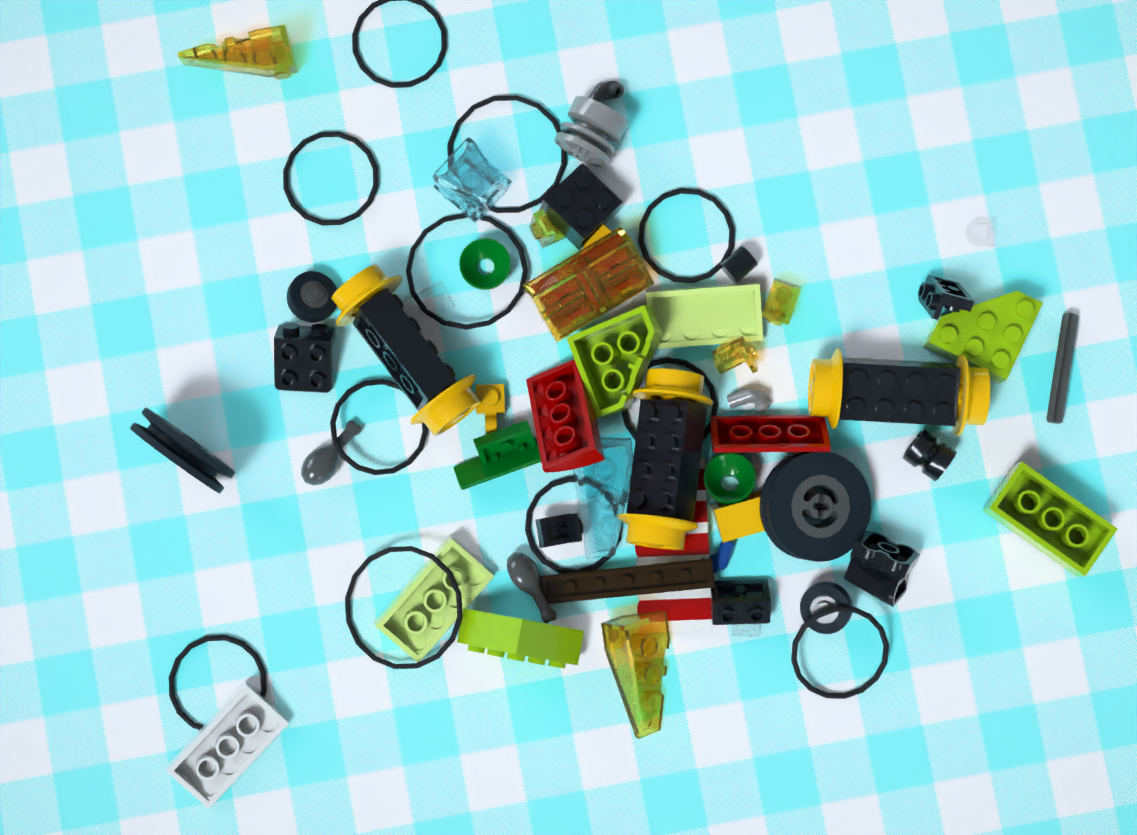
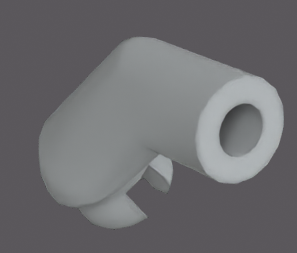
(747, 396)

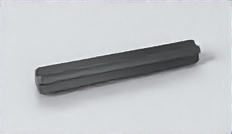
(1062, 368)

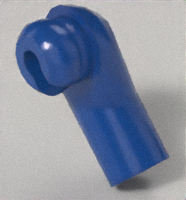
(722, 557)

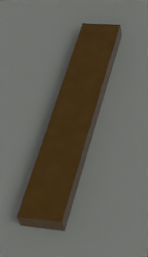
(628, 581)

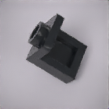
(559, 529)

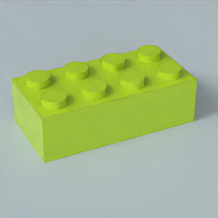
(1050, 519)

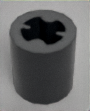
(738, 264)

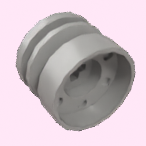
(592, 128)

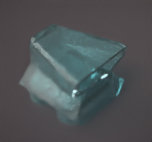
(470, 181)

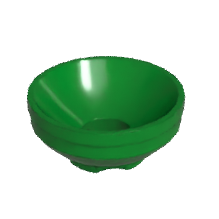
(480, 250)
(725, 466)

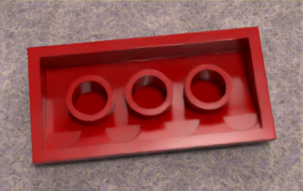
(564, 419)
(769, 433)

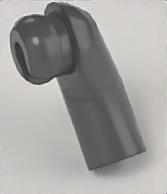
(607, 91)

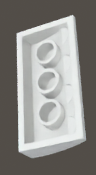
(226, 745)

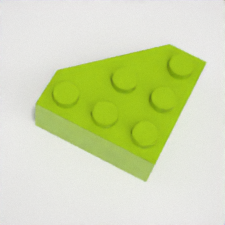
(988, 334)
(615, 358)
(520, 639)

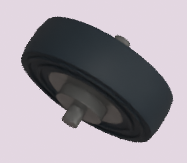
(311, 296)
(821, 597)

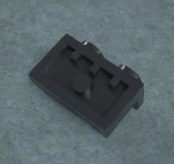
(942, 293)
(741, 602)

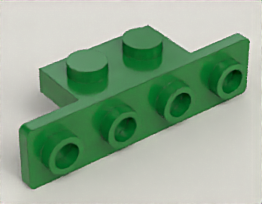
(499, 455)

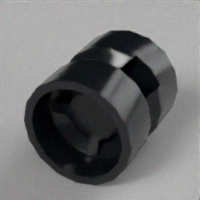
(933, 464)

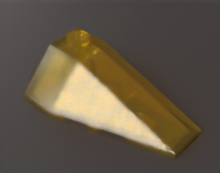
(265, 54)
(636, 657)

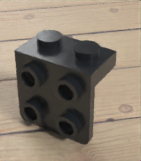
(303, 357)

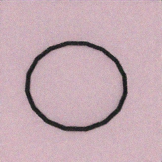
(545, 113)
(460, 325)
(458, 600)

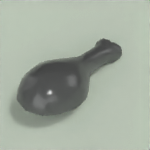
(324, 461)
(527, 578)

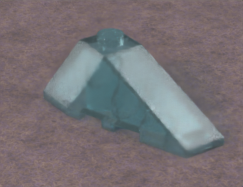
(603, 495)

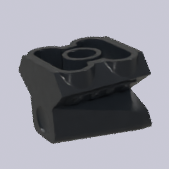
(881, 567)

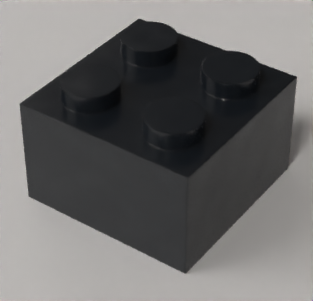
(580, 206)

